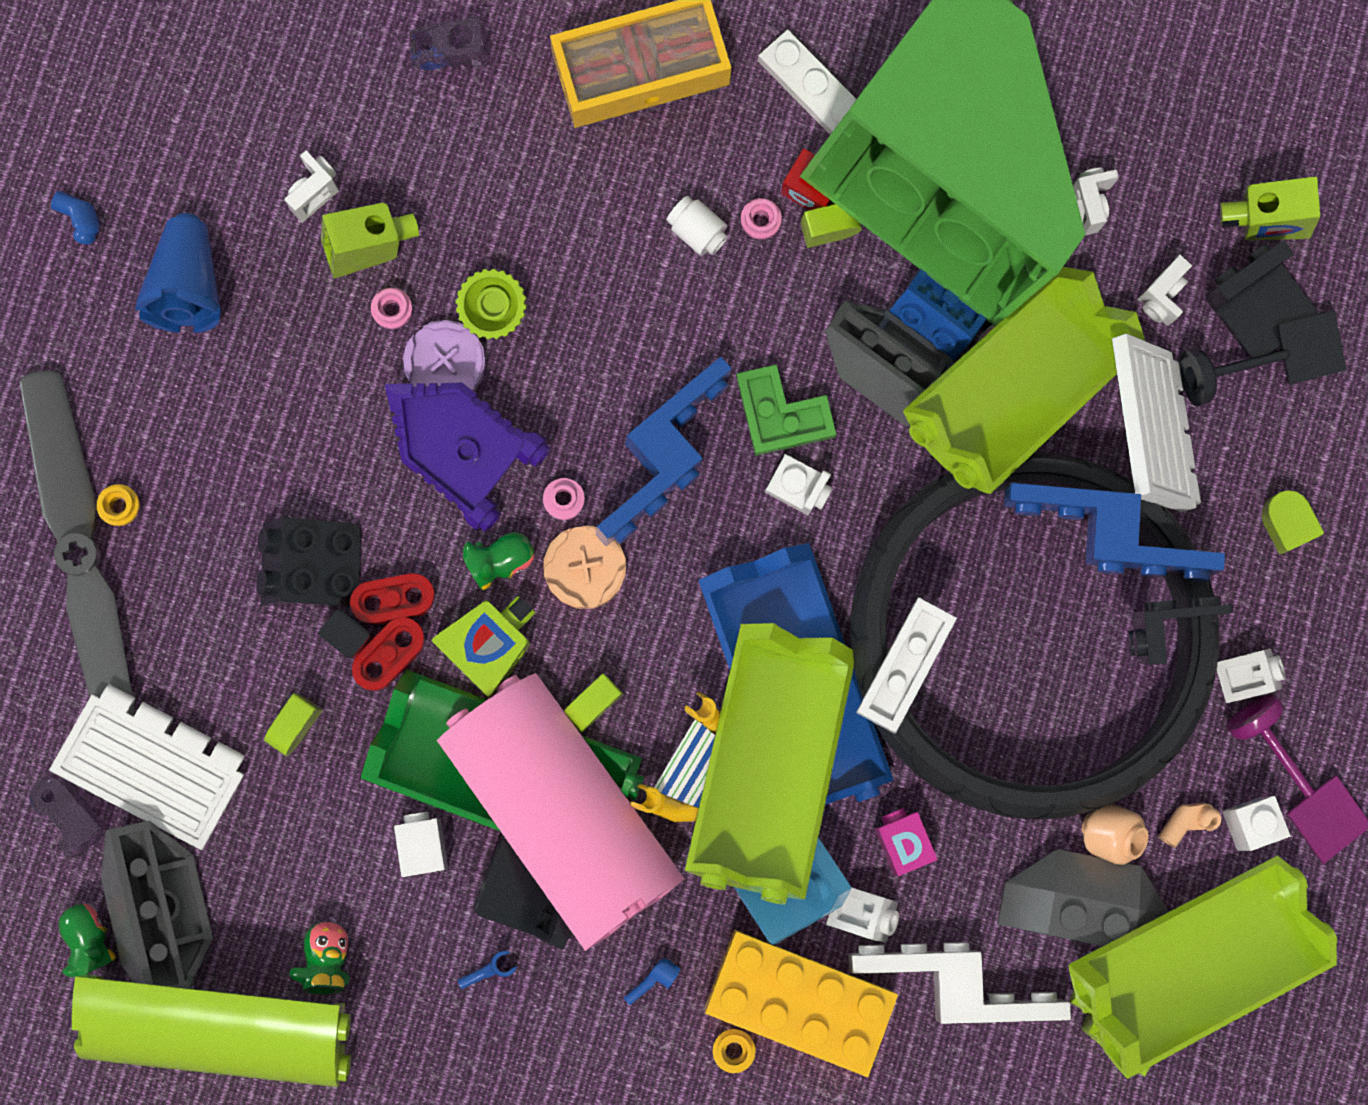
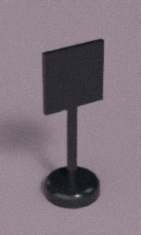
(1308, 348)

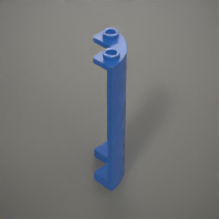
(791, 593)

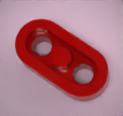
(393, 598)
(386, 651)

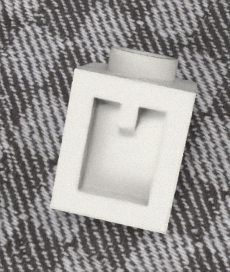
(313, 192)
(1091, 204)
(1159, 294)
(799, 485)
(1250, 675)
(866, 916)

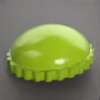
(491, 304)

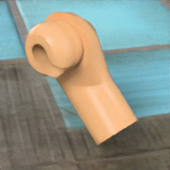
(1189, 817)

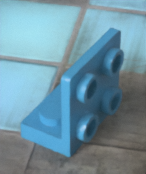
(824, 895)

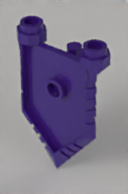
(459, 444)

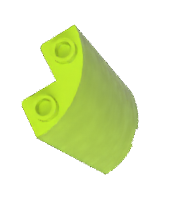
(1021, 381)
(771, 763)
(1202, 965)
(210, 1031)

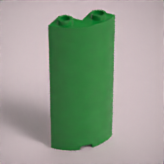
(414, 764)

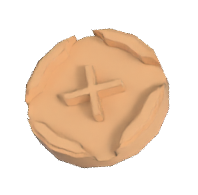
(583, 569)

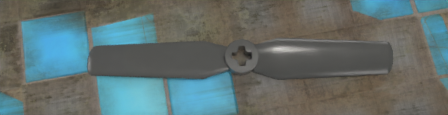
(71, 515)

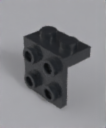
(1259, 299)
(308, 562)
(1148, 636)
(517, 901)

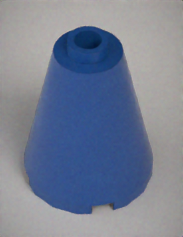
(181, 279)

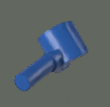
(485, 972)
(663, 972)

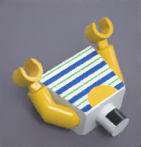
(683, 780)

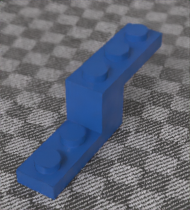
(664, 453)
(1113, 531)

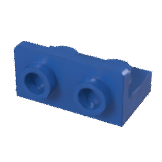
(937, 315)

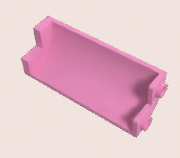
(559, 809)

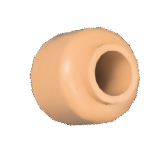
(1115, 834)

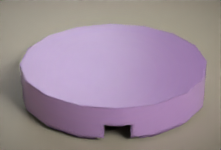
(444, 354)

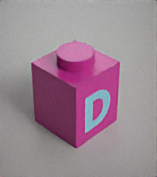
(905, 842)

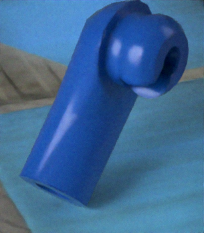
(82, 216)

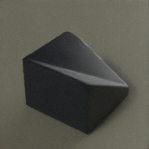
(345, 634)

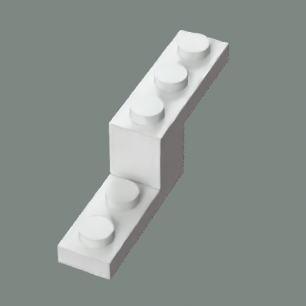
(959, 984)

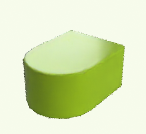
(828, 225)
(1290, 520)
(593, 702)
(292, 724)

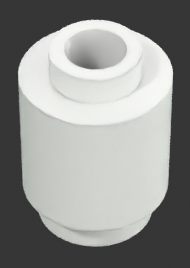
(698, 226)

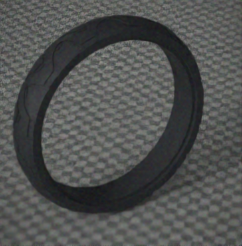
(1165, 738)

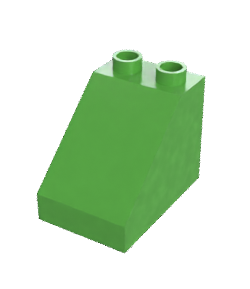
(960, 157)

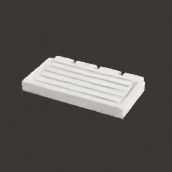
(1156, 424)
(148, 770)

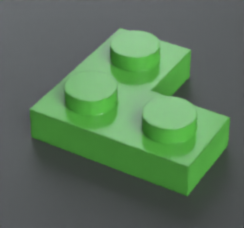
(773, 422)

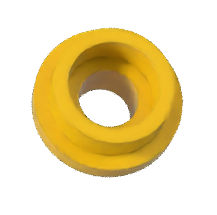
(107, 499)
(737, 1064)

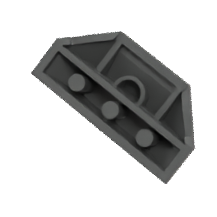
(883, 357)
(1079, 898)
(154, 905)

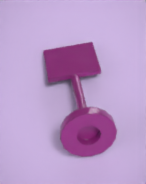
(1328, 815)

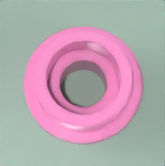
(764, 207)
(386, 297)
(567, 511)

